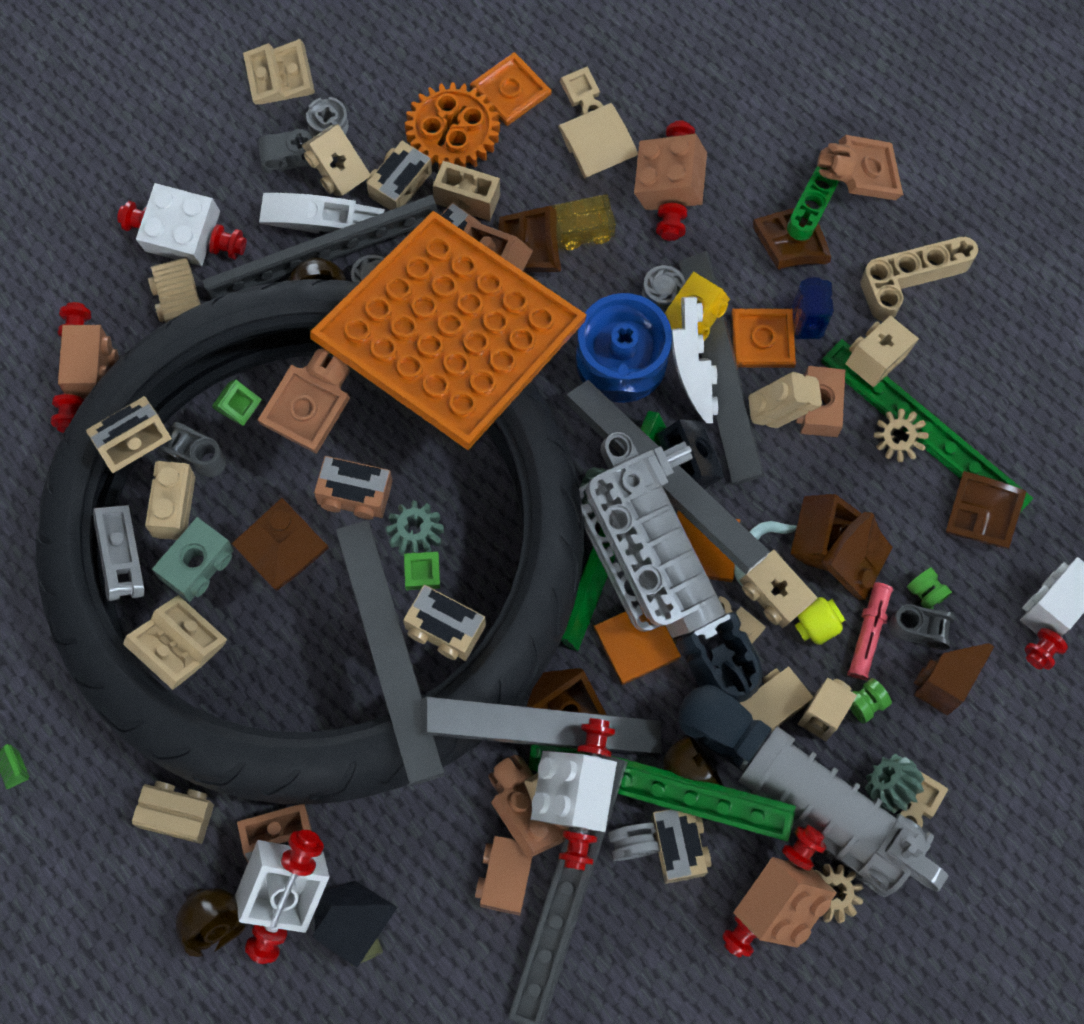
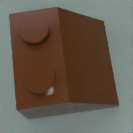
(819, 526)
(951, 677)

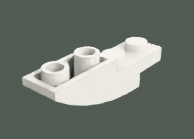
(312, 212)
(694, 373)

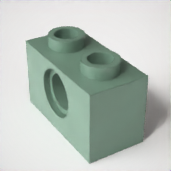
(195, 541)

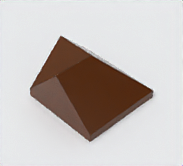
(565, 691)

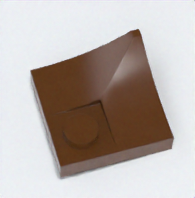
(539, 233)
(786, 250)
(986, 510)
(280, 545)
(858, 555)

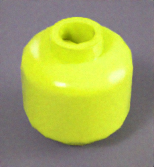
(820, 621)

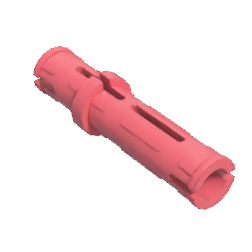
(874, 618)

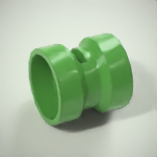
(926, 582)
(869, 700)

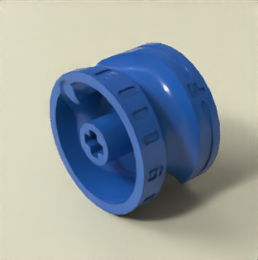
(624, 346)

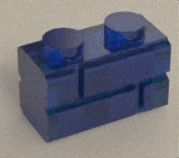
(812, 308)

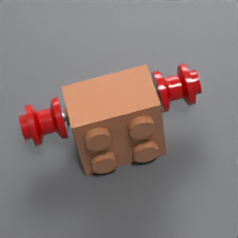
(671, 177)
(84, 360)
(783, 899)

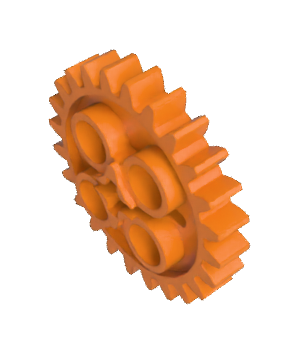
(430, 115)

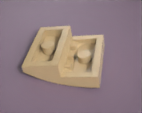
(278, 72)
(598, 140)
(175, 642)

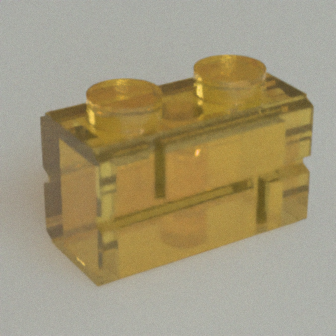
(584, 222)

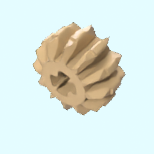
(899, 424)
(840, 907)

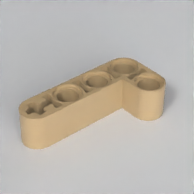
(951, 256)

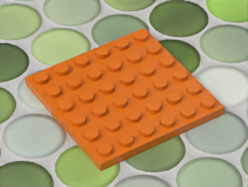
(448, 329)

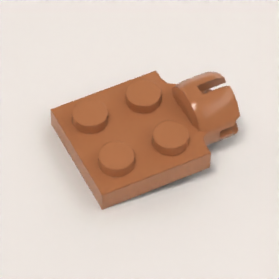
(863, 165)
(308, 401)
(515, 808)

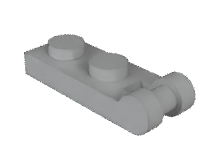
(118, 551)

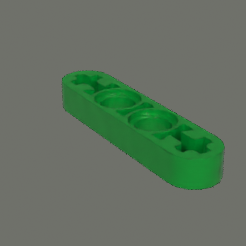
(811, 193)

